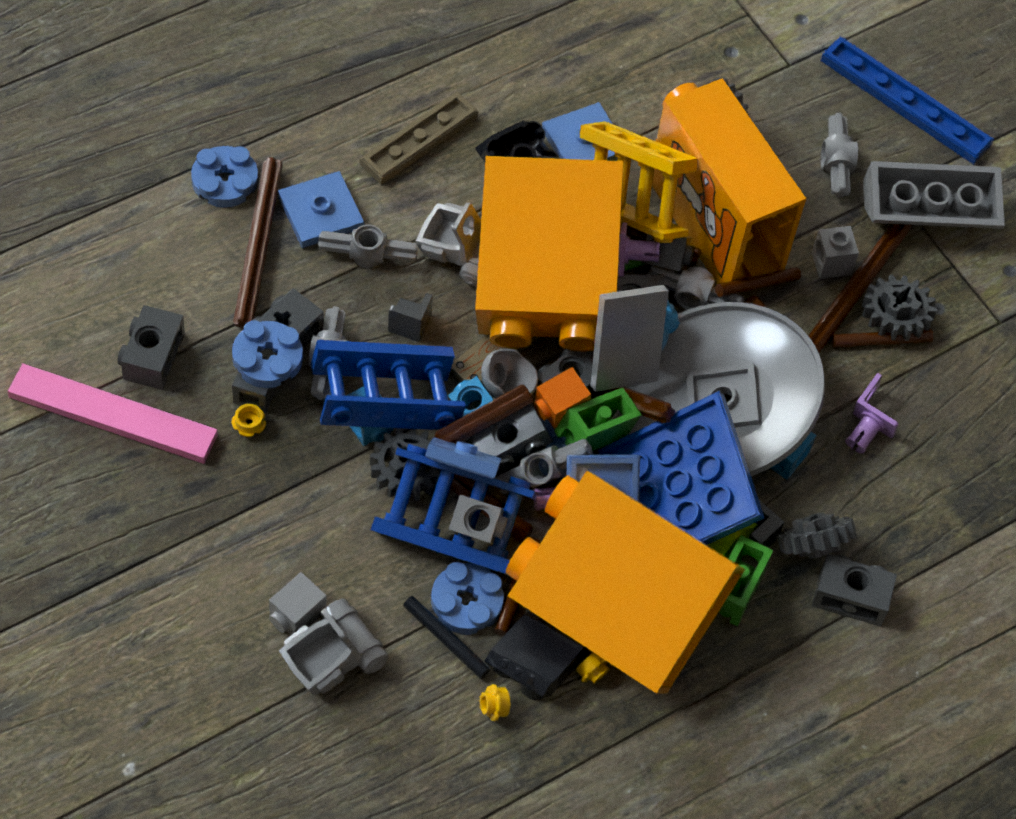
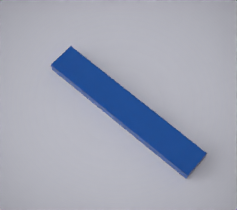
(907, 100)

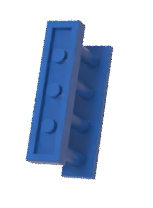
(386, 361)
(428, 534)

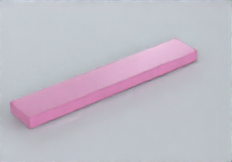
(113, 413)

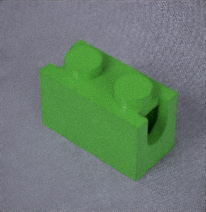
(594, 420)
(746, 586)

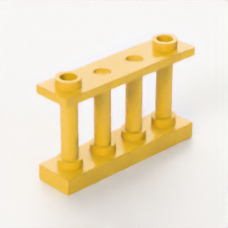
(649, 155)

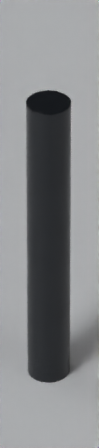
(446, 637)

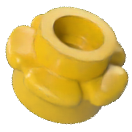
(248, 412)
(593, 668)
(495, 702)

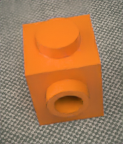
(559, 395)

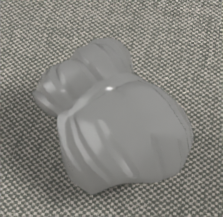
(506, 370)

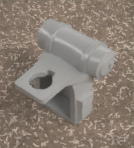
(453, 236)
(332, 647)

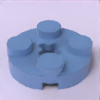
(220, 160)
(267, 335)
(467, 578)

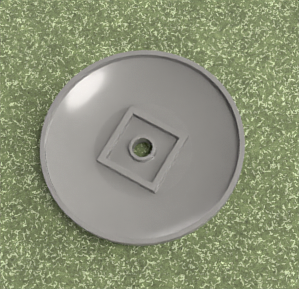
(756, 360)

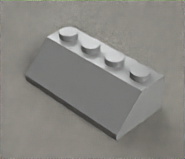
(934, 195)

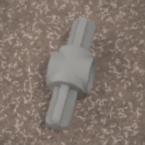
(839, 155)
(368, 236)
(692, 287)
(331, 330)
(556, 459)

